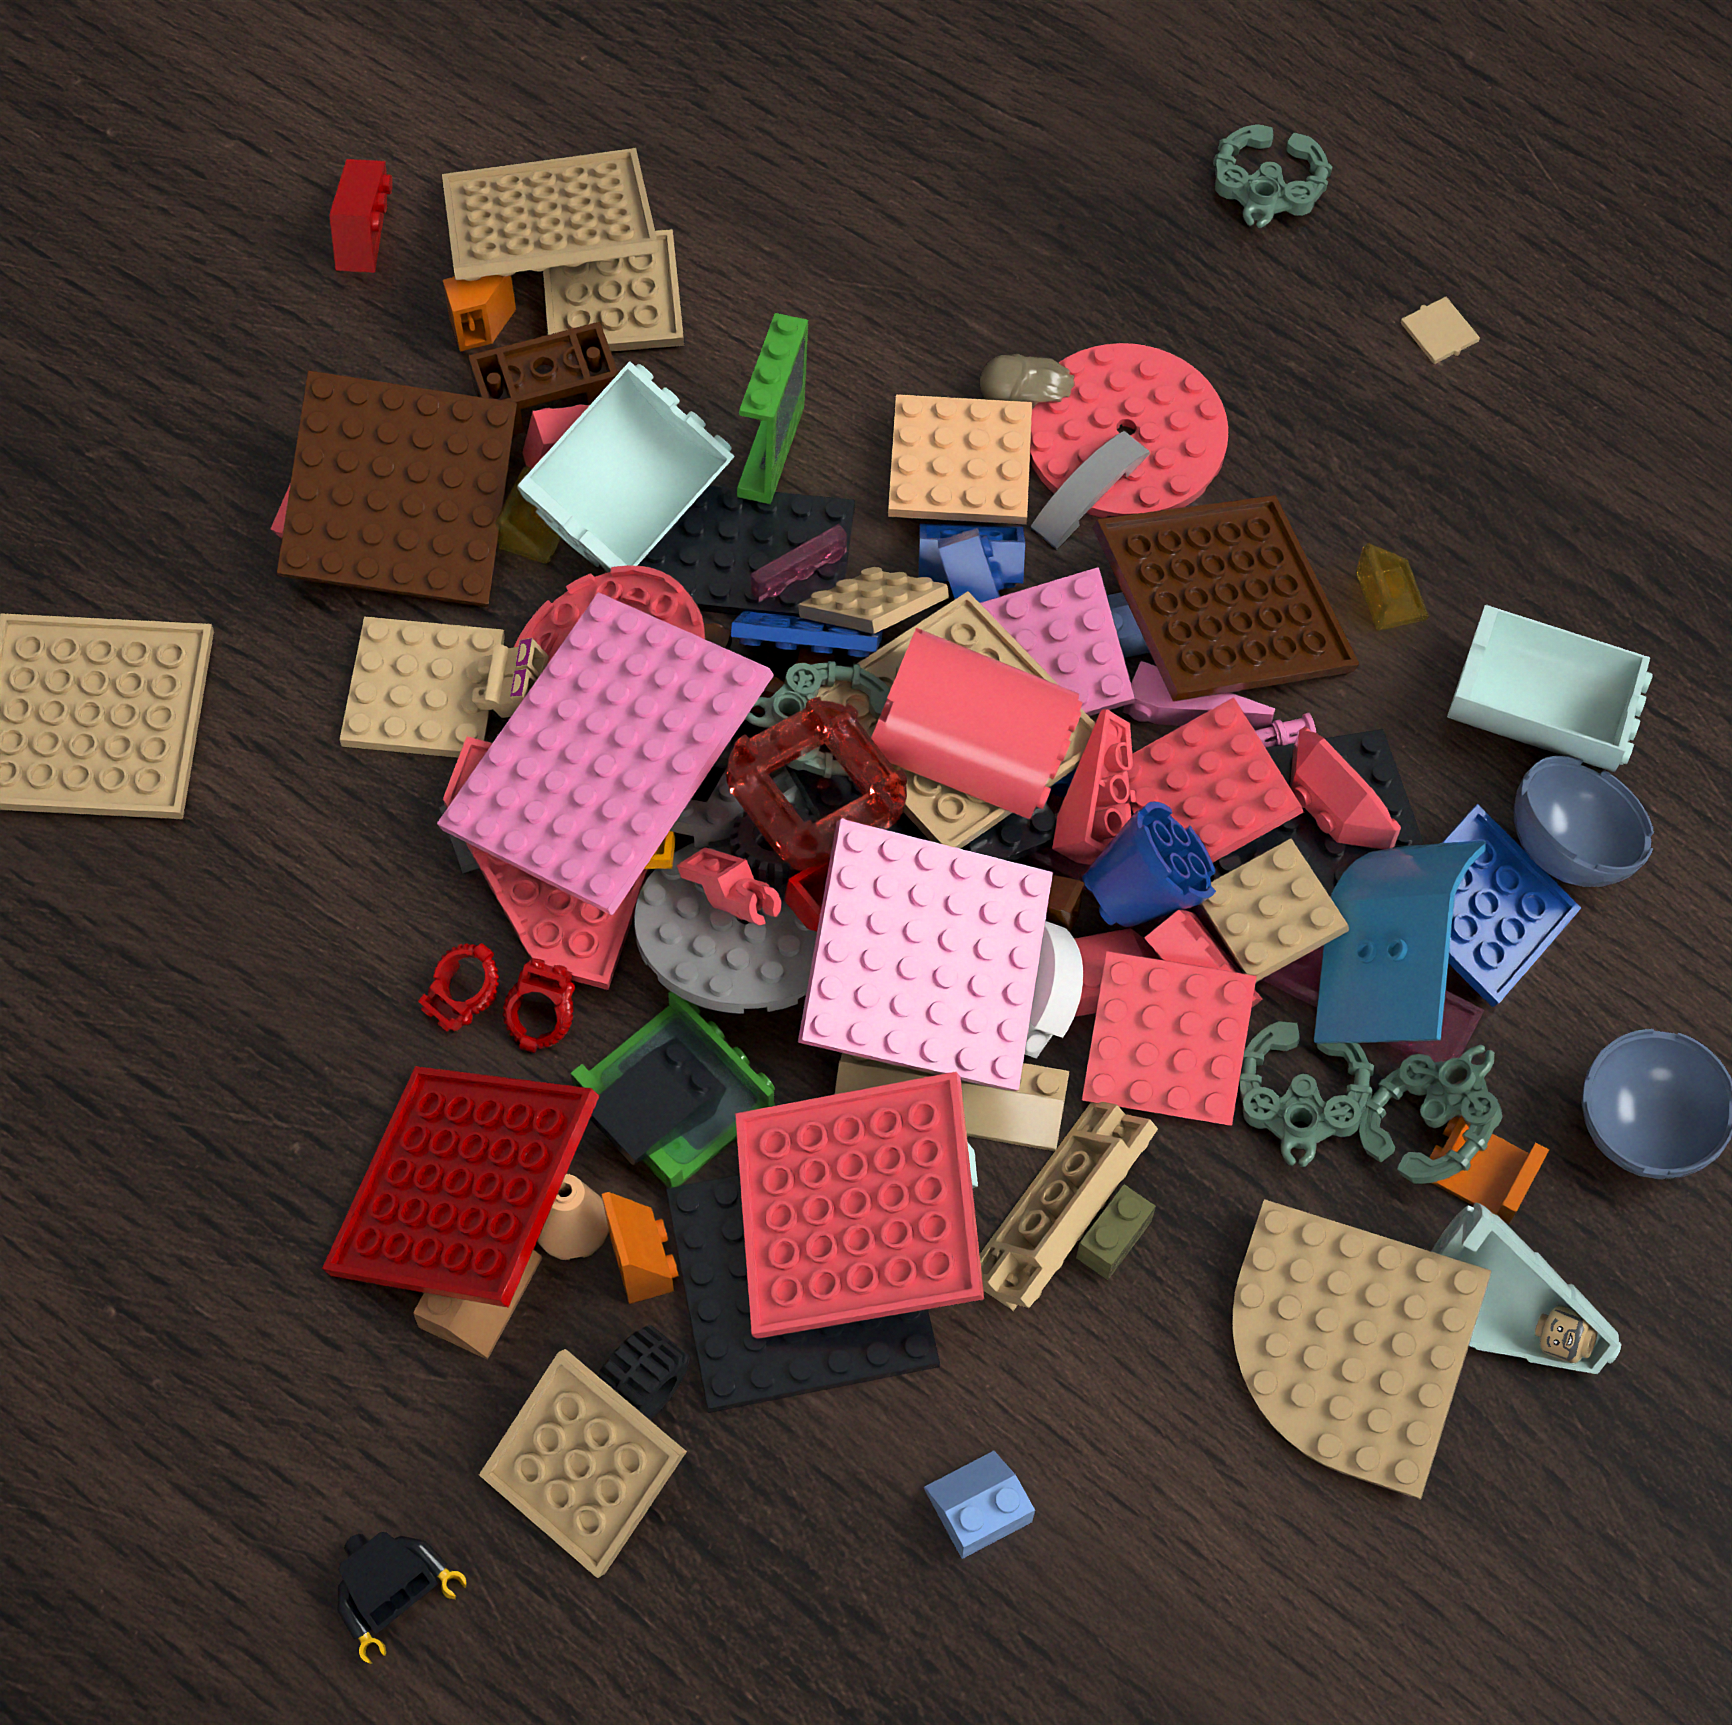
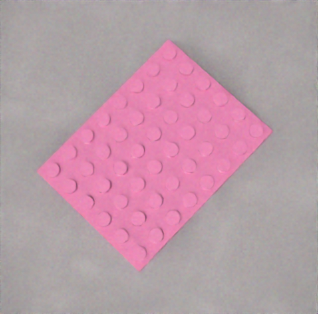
(605, 752)

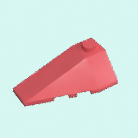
(1099, 792)

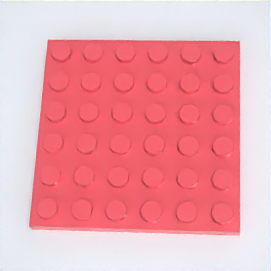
(858, 1206)

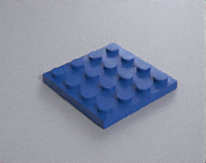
(791, 631)
(1502, 910)

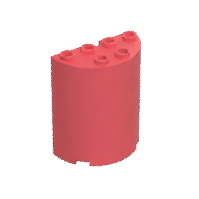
(976, 724)

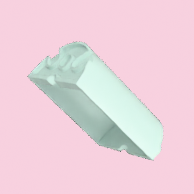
(625, 471)
(1552, 689)

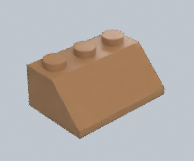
(470, 1323)

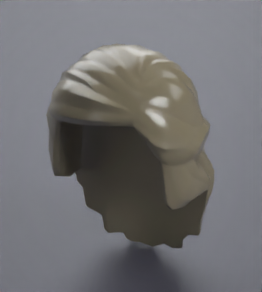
(1025, 379)

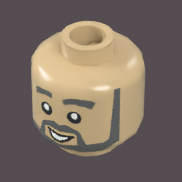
(1565, 1335)

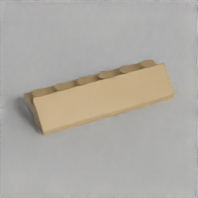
(1019, 1118)
(1062, 1203)

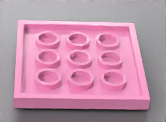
(1071, 636)

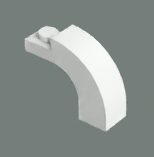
(1056, 988)

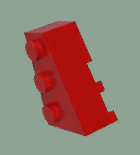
(359, 214)

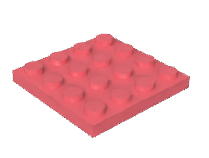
(1215, 780)
(1169, 1037)

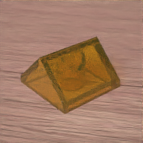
(523, 529)
(1389, 588)

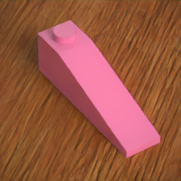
(1156, 705)

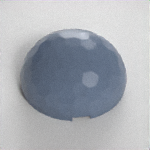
(1581, 823)
(1658, 1104)

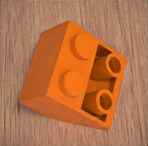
(479, 308)

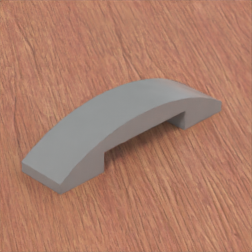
(1086, 486)

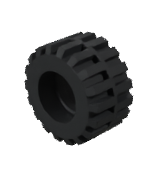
(765, 865)
(646, 1370)

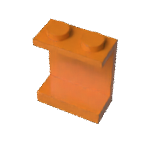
(1496, 1175)

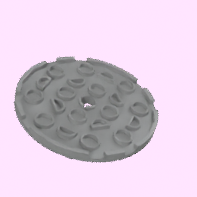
(713, 956)

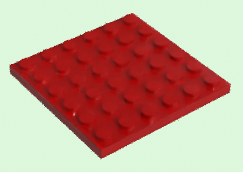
(461, 1185)

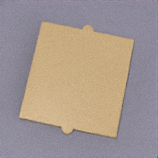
(1440, 330)

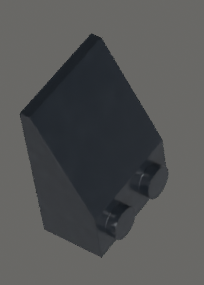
(657, 1101)

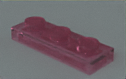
(799, 563)

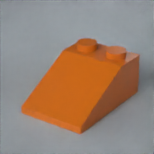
(639, 1248)

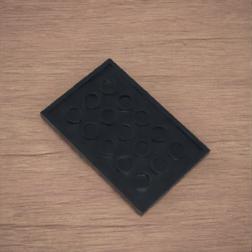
(730, 537)

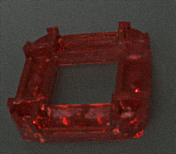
(819, 723)

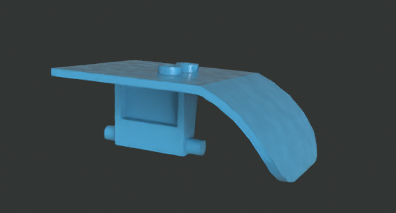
(1392, 964)

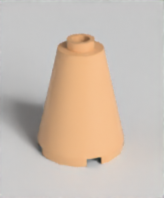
(575, 1222)

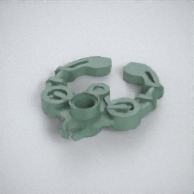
(1265, 190)
(803, 684)
(1302, 1100)
(1443, 1102)

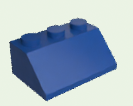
(1005, 541)

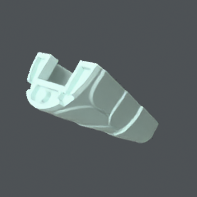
(1519, 1292)

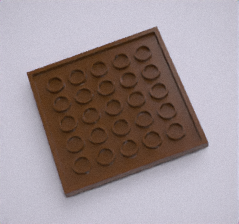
(397, 489)
(1224, 597)

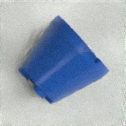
(1150, 869)

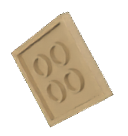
(873, 600)
(1273, 911)

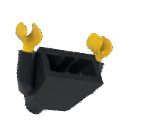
(384, 1581)

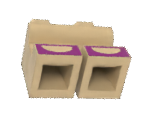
(509, 676)

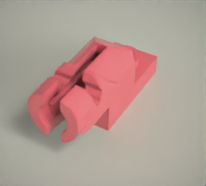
(731, 885)

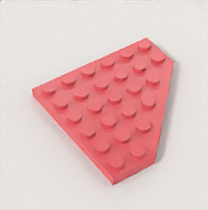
(545, 918)

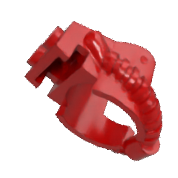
(550, 981)
(439, 1000)

